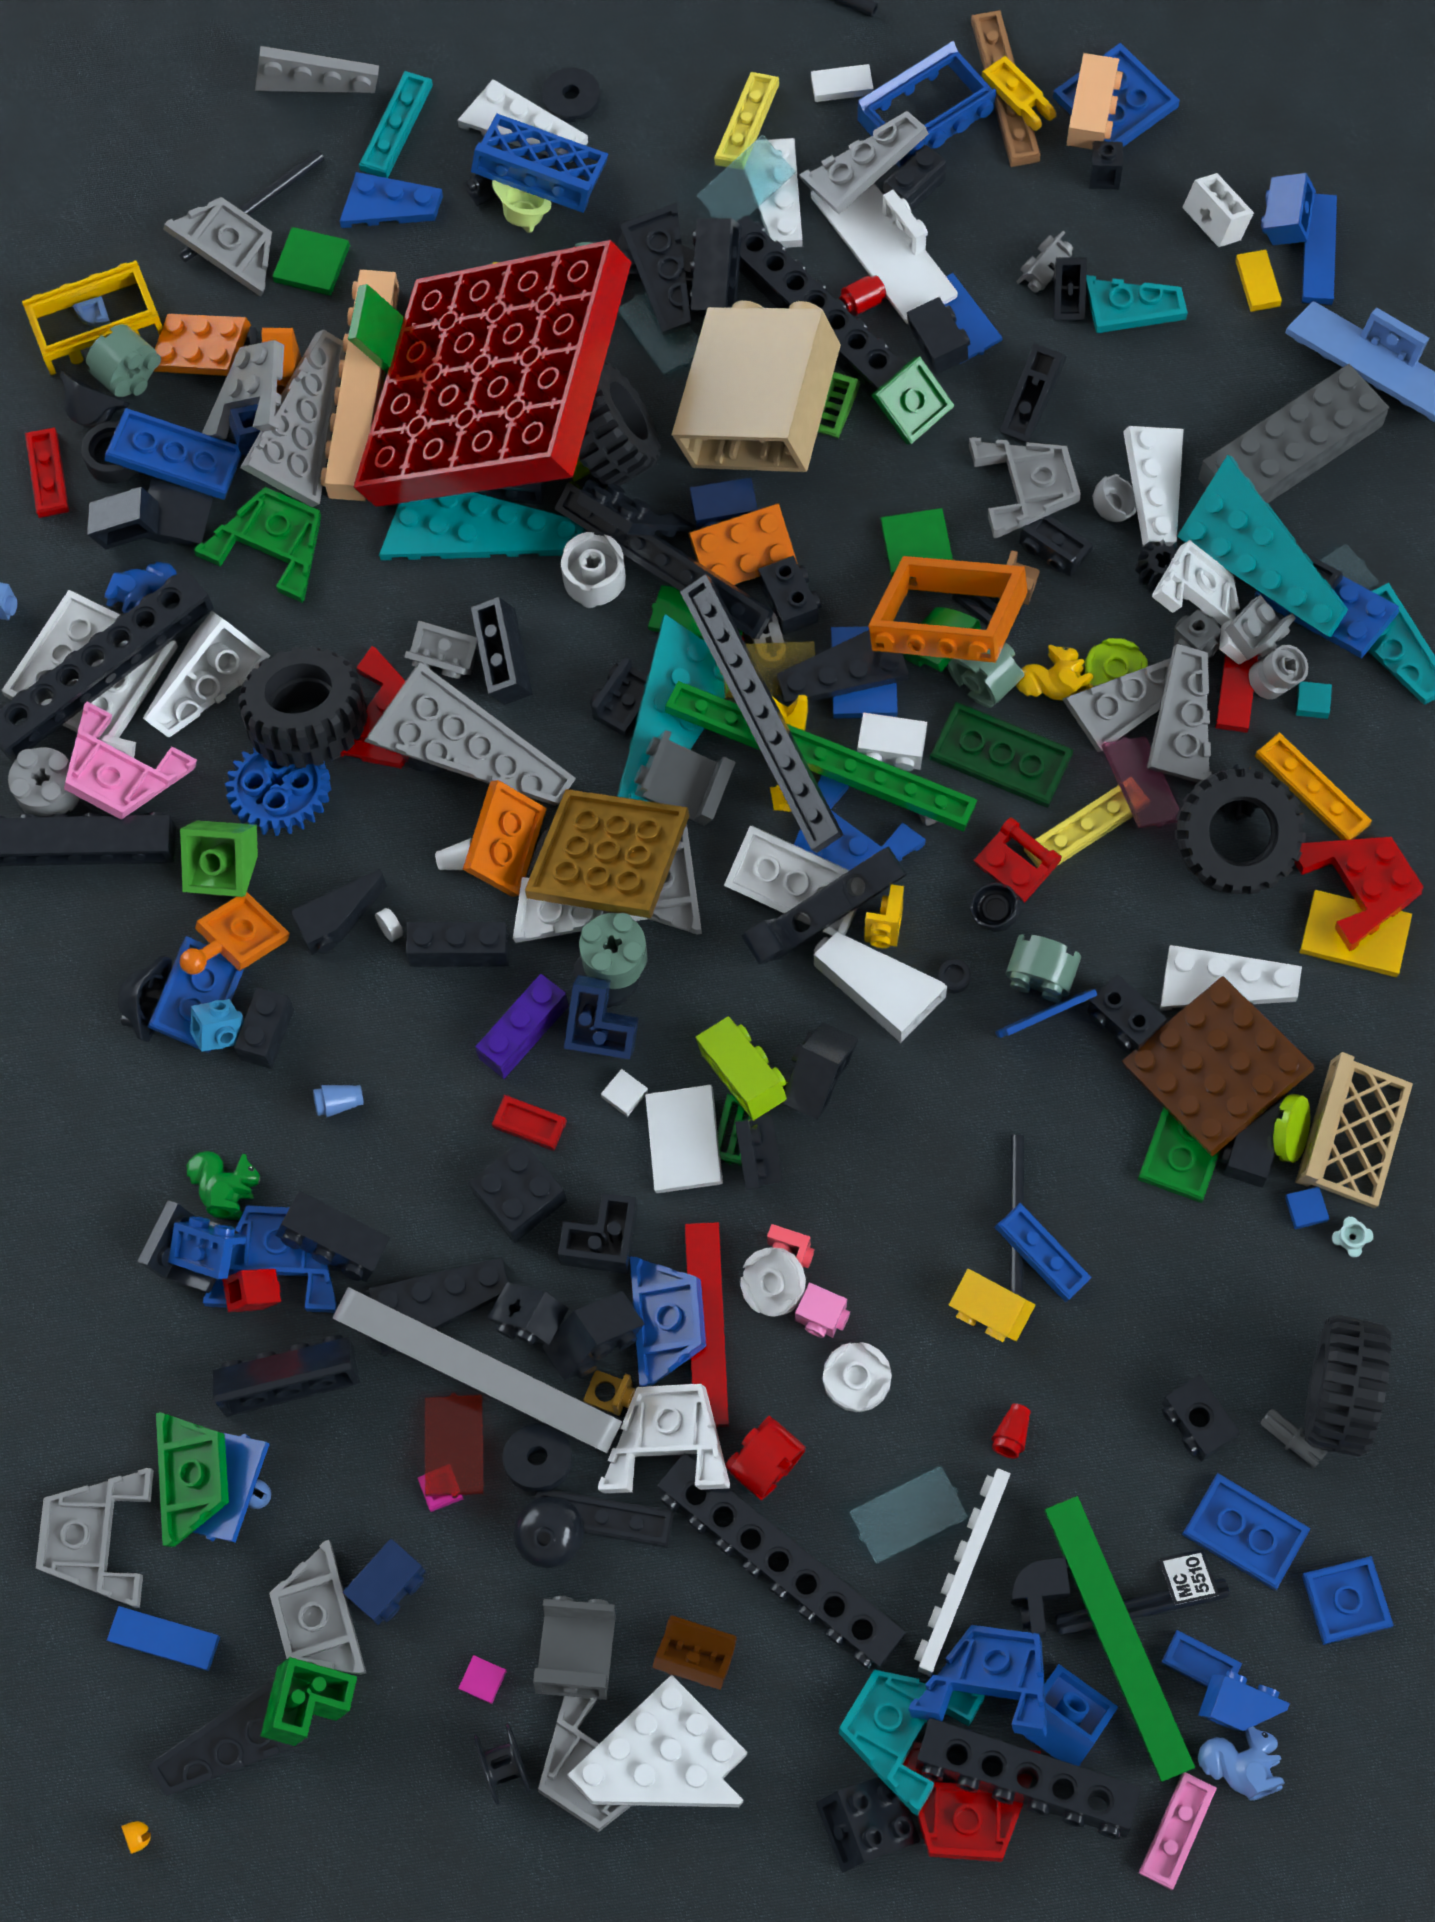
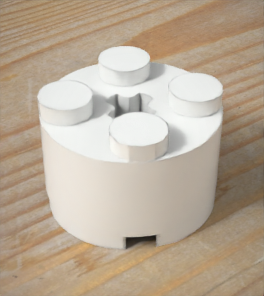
(593, 569)

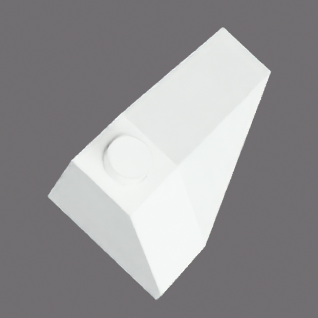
(206, 671)

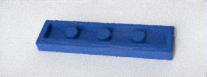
(1320, 252)

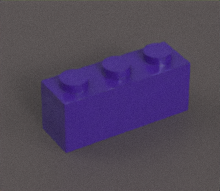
(522, 1026)

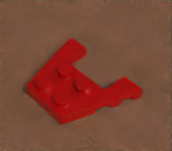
(381, 672)
(1374, 876)
(965, 1822)

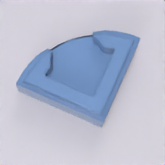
(92, 312)

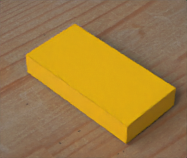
(1258, 280)

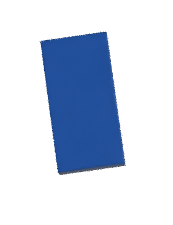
(1197, 1659)

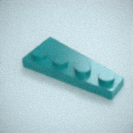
(1405, 651)

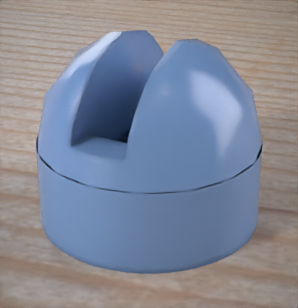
(257, 1503)

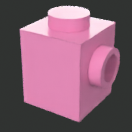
(822, 1311)

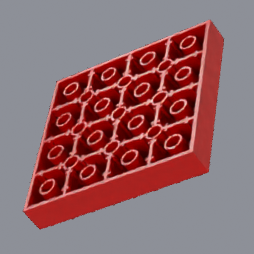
(494, 376)

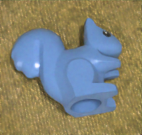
(1244, 1771)

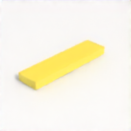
(747, 117)
(1085, 826)

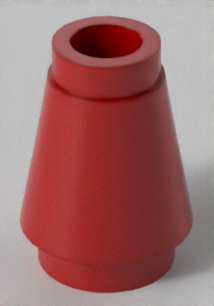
(1012, 1432)

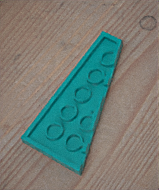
(1255, 545)

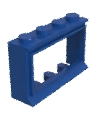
(947, 124)

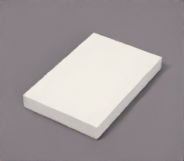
(683, 1139)

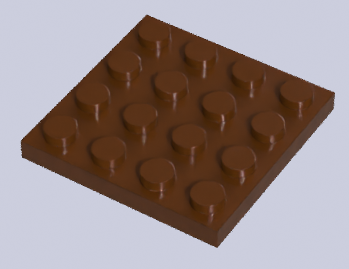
(1218, 1065)

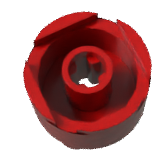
(765, 1458)

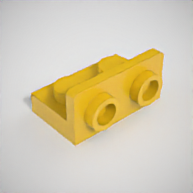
(884, 928)

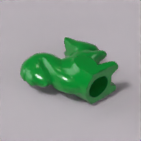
(219, 1189)

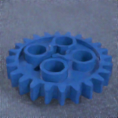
(276, 788)

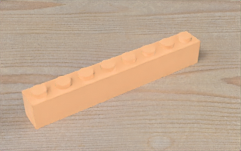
(355, 400)

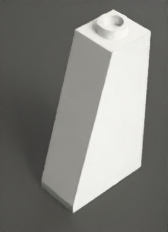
(879, 984)

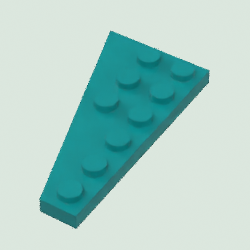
(474, 528)
(676, 658)

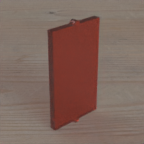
(454, 1445)

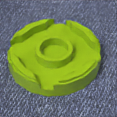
(1113, 660)
(1293, 1129)

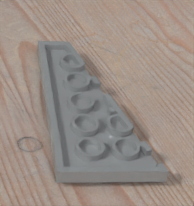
(452, 732)

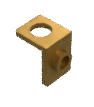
(623, 1392)

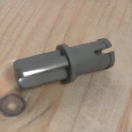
(1292, 1437)

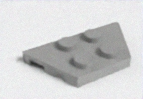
(227, 240)
(678, 898)
(316, 1615)

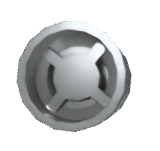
(1278, 672)

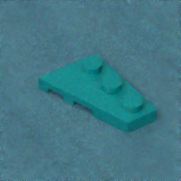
(1127, 306)

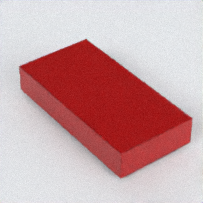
(529, 1122)

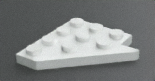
(662, 1756)

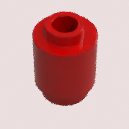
(863, 294)

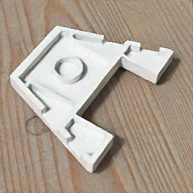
(1206, 584)
(667, 1423)

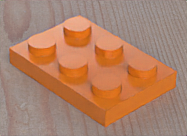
(200, 343)
(743, 544)
(504, 838)

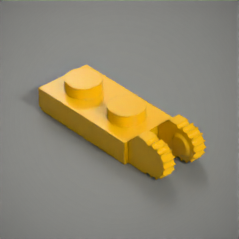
(1018, 92)

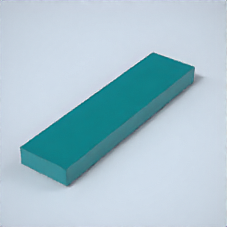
(395, 124)

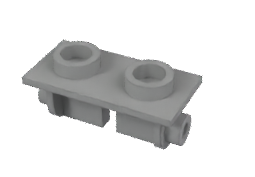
(1037, 270)

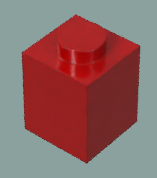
(251, 1290)

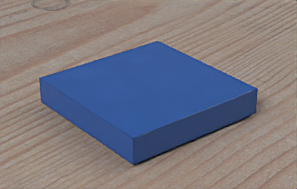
(1347, 1600)

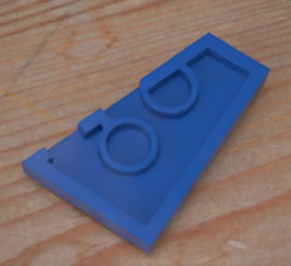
(386, 199)

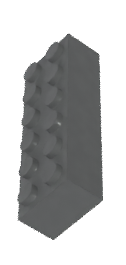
(1303, 434)

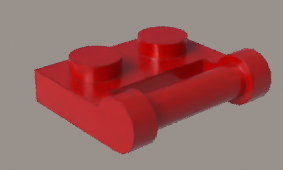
(1009, 867)

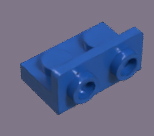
(203, 1246)

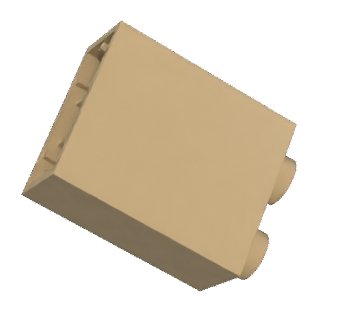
(757, 387)

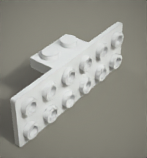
(891, 246)

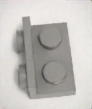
(1258, 628)

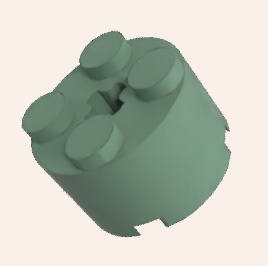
(122, 361)
(987, 680)
(613, 932)
(1042, 967)

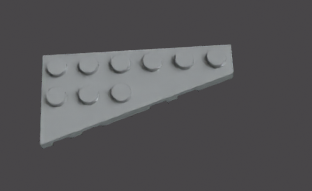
(295, 452)

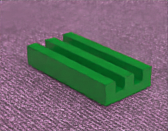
(729, 1157)

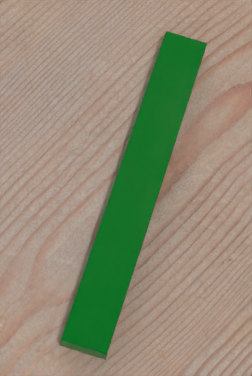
(1119, 1639)

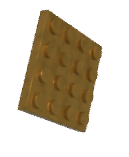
(607, 853)

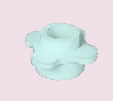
(1362, 1235)

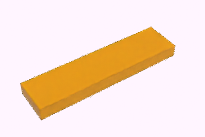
(1313, 788)

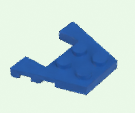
(854, 845)
(267, 1251)
(994, 1665)

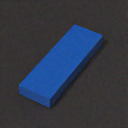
(1043, 1252)
(163, 1638)

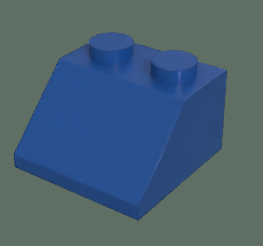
(1073, 1717)

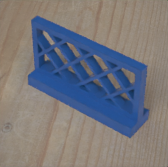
(535, 175)

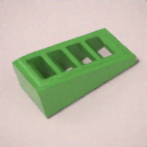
(852, 386)

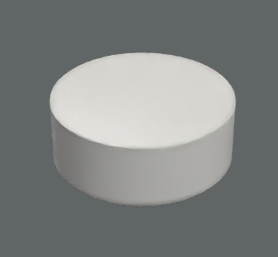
(389, 924)

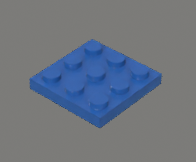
(1140, 102)

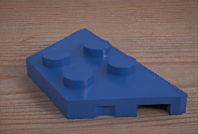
(672, 1316)

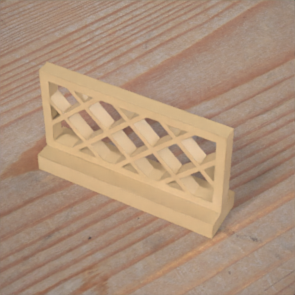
(1325, 1125)

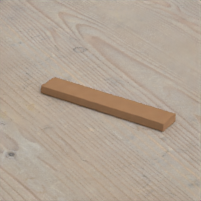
(992, 46)

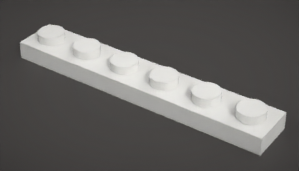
(956, 1584)

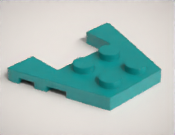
(885, 1732)

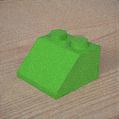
(218, 857)

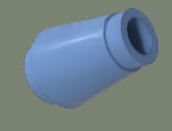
(336, 1099)

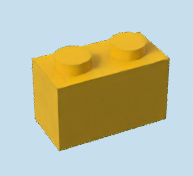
(991, 1305)

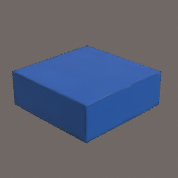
(1307, 1208)

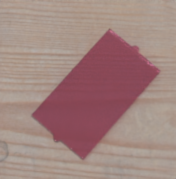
(1143, 789)

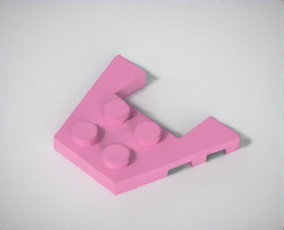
(112, 777)

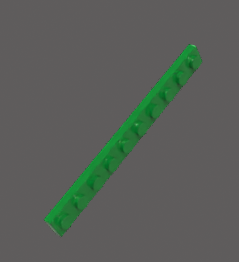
(830, 759)

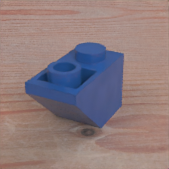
(1237, 1704)

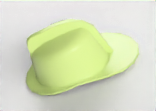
(521, 207)

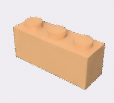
(1094, 101)

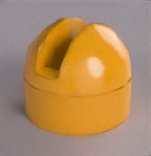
(136, 1835)

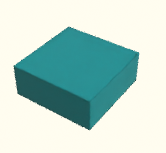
(1313, 700)

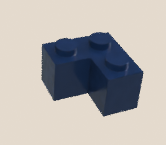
(593, 1028)

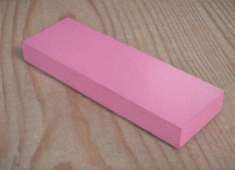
(1177, 1830)

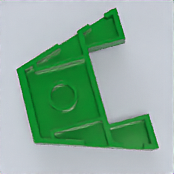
(276, 527)

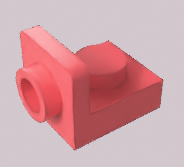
(792, 1242)

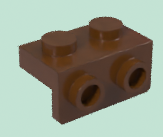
(695, 1652)

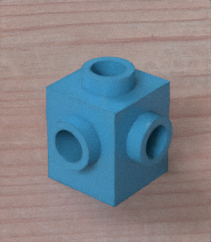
(215, 1024)

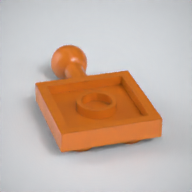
(239, 932)

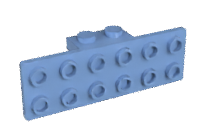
(1381, 353)

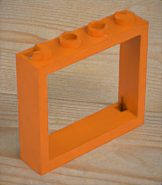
(949, 577)

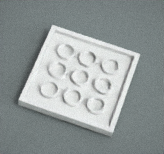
(68, 631)

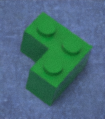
(299, 1693)

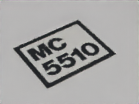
(1188, 1577)

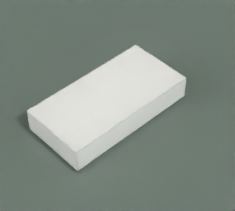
(841, 83)

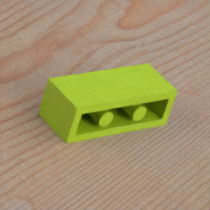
(742, 1067)

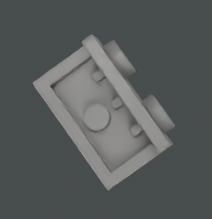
(443, 649)

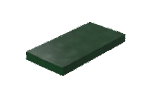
(1001, 754)

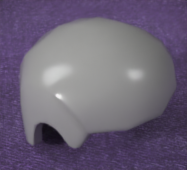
(1114, 499)

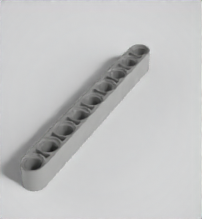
(477, 1370)

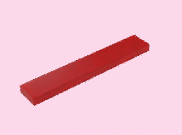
(710, 1363)

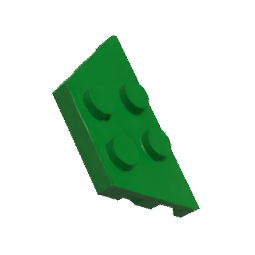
(189, 1476)

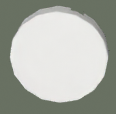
(773, 1281)
(857, 1376)

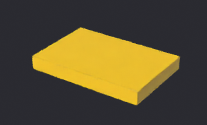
(1377, 953)

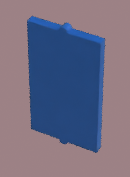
(972, 320)
(1045, 1013)
(244, 1464)

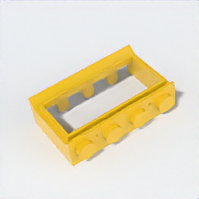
(85, 289)

